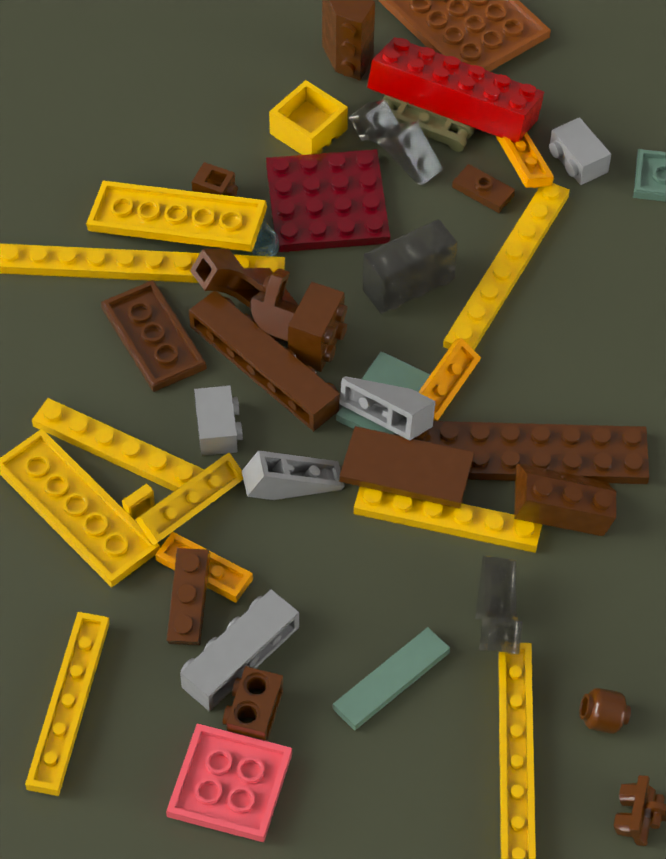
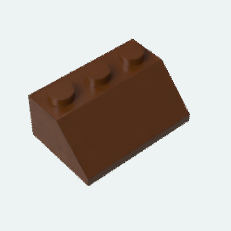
(349, 35)
(564, 500)

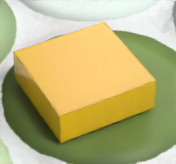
(139, 501)

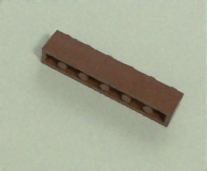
(265, 360)

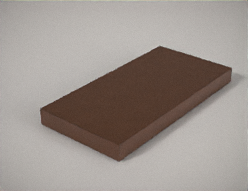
(153, 335)
(407, 467)

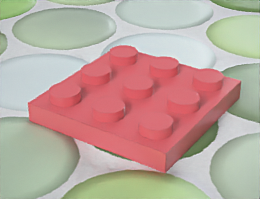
(229, 782)

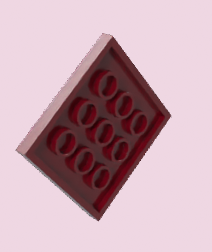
(327, 200)

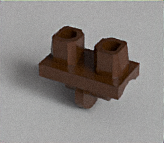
(646, 812)

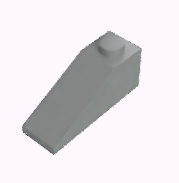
(390, 406)
(289, 476)

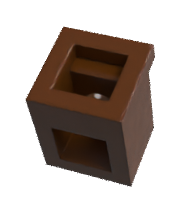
(214, 181)

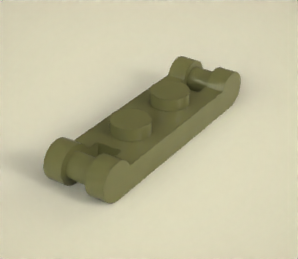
(432, 124)

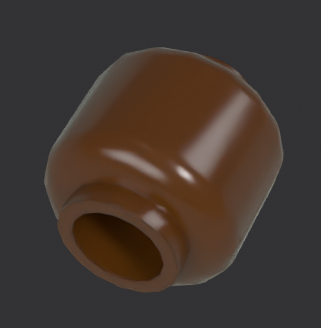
(604, 710)

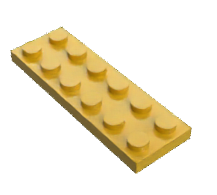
(177, 215)
(77, 507)

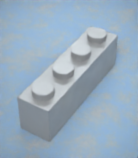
(243, 644)

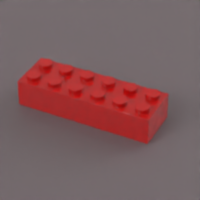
(455, 89)

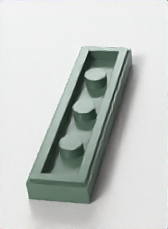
(391, 678)

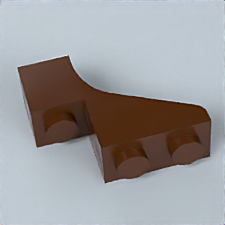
(223, 273)

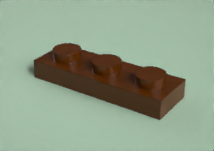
(188, 596)

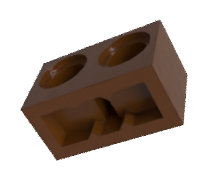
(259, 707)

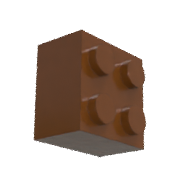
(317, 325)

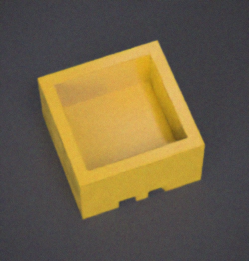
(308, 119)

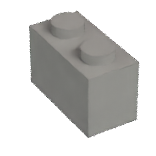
(579, 151)
(216, 420)

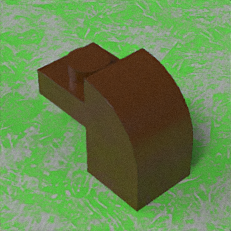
(269, 309)

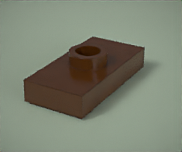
(483, 188)

